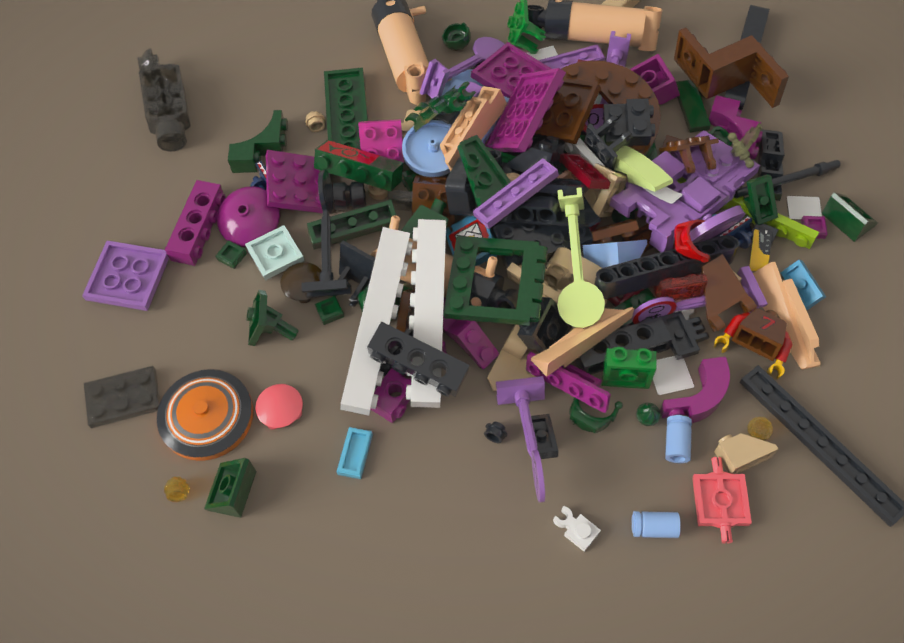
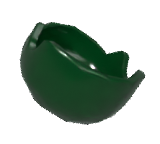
(456, 36)

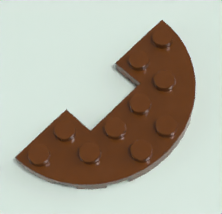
(616, 86)

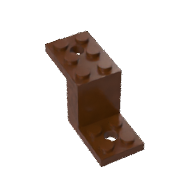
(730, 67)

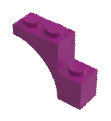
(727, 115)
(471, 340)

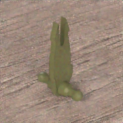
(741, 147)

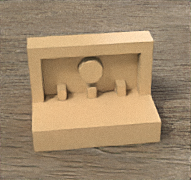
(600, 198)

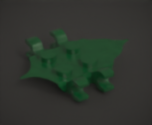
(448, 103)

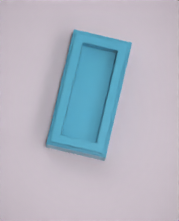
(354, 453)

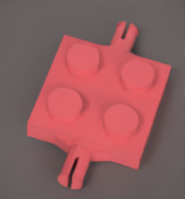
(721, 500)

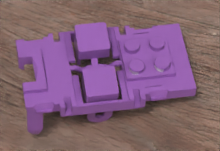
(698, 192)

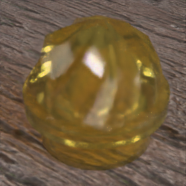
(176, 489)

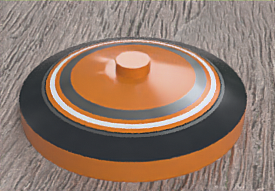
(205, 415)

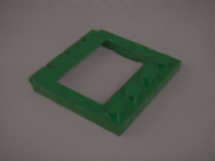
(530, 285)

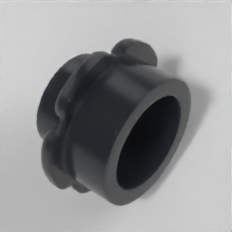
(495, 432)

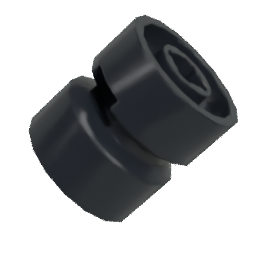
(357, 195)

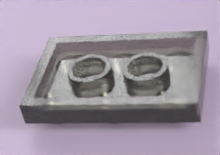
(121, 396)

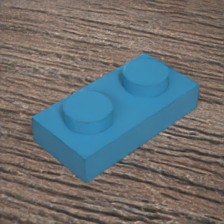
(805, 283)

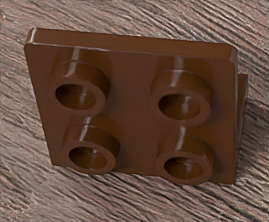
(426, 190)

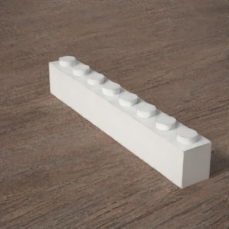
(427, 302)
(378, 307)

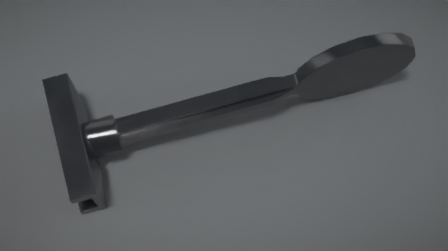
(326, 285)

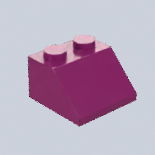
(658, 78)

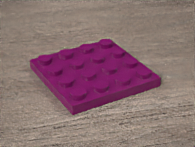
(525, 110)

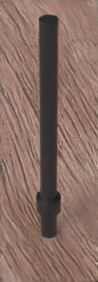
(818, 169)

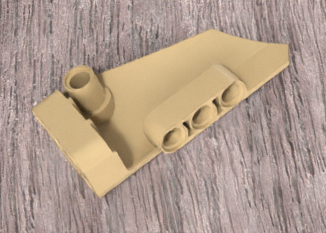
(513, 355)

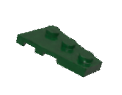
(481, 169)

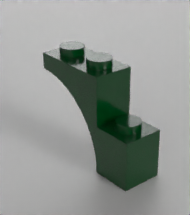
(245, 154)

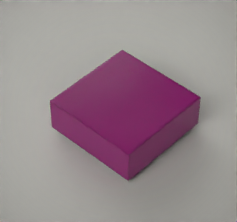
(817, 223)

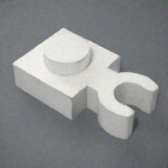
(579, 530)

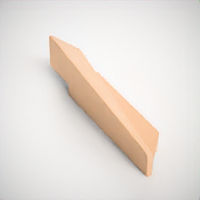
(473, 120)
(787, 303)
(580, 341)

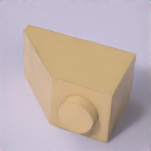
(743, 452)

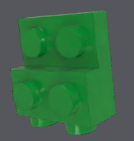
(629, 368)

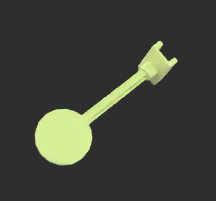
(580, 302)

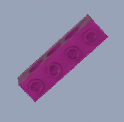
(195, 223)
(389, 406)

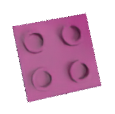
(382, 138)

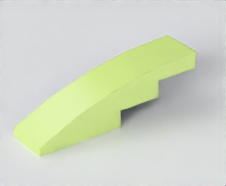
(641, 170)

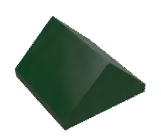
(848, 216)
(231, 487)

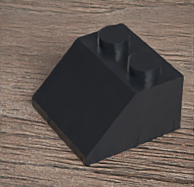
(548, 148)

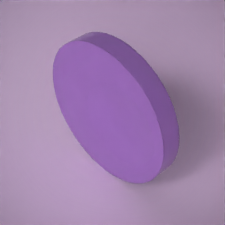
(716, 224)

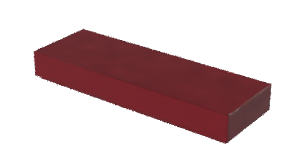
(584, 171)

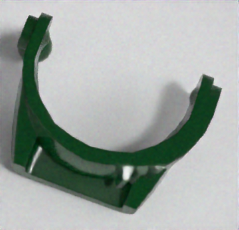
(590, 423)

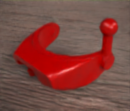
(683, 241)

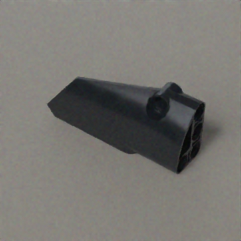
(536, 210)

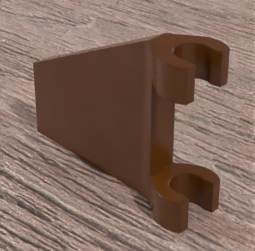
(723, 292)

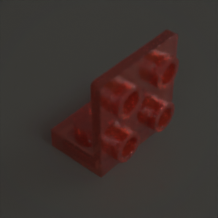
(682, 288)

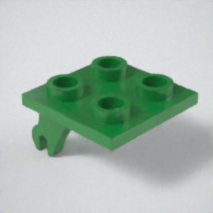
(520, 23)

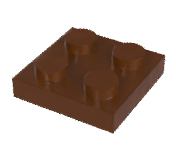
(607, 233)

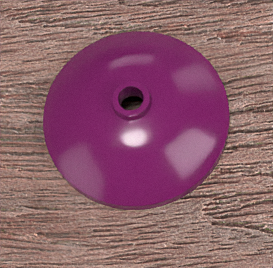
(251, 224)

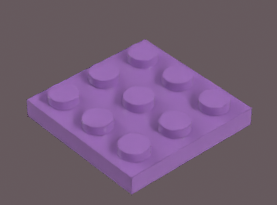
(126, 275)

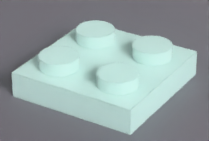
(274, 252)

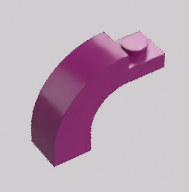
(715, 381)

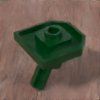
(266, 319)

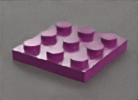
(505, 68)
(292, 182)

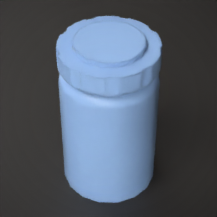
(678, 439)
(656, 524)

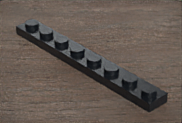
(824, 446)

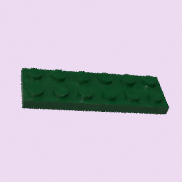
(345, 105)

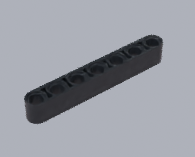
(754, 26)
(652, 269)

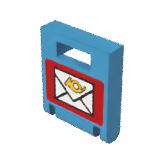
(470, 227)

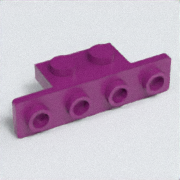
(574, 382)

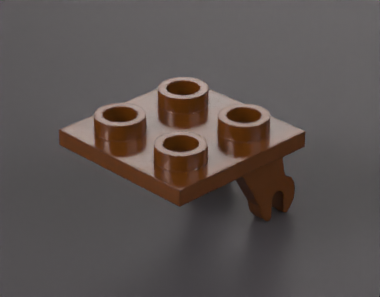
(684, 146)

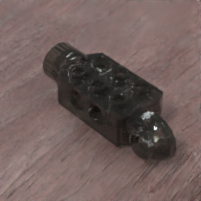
(164, 101)

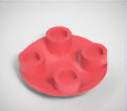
(279, 406)

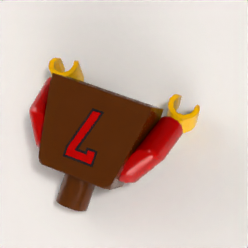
(762, 334)

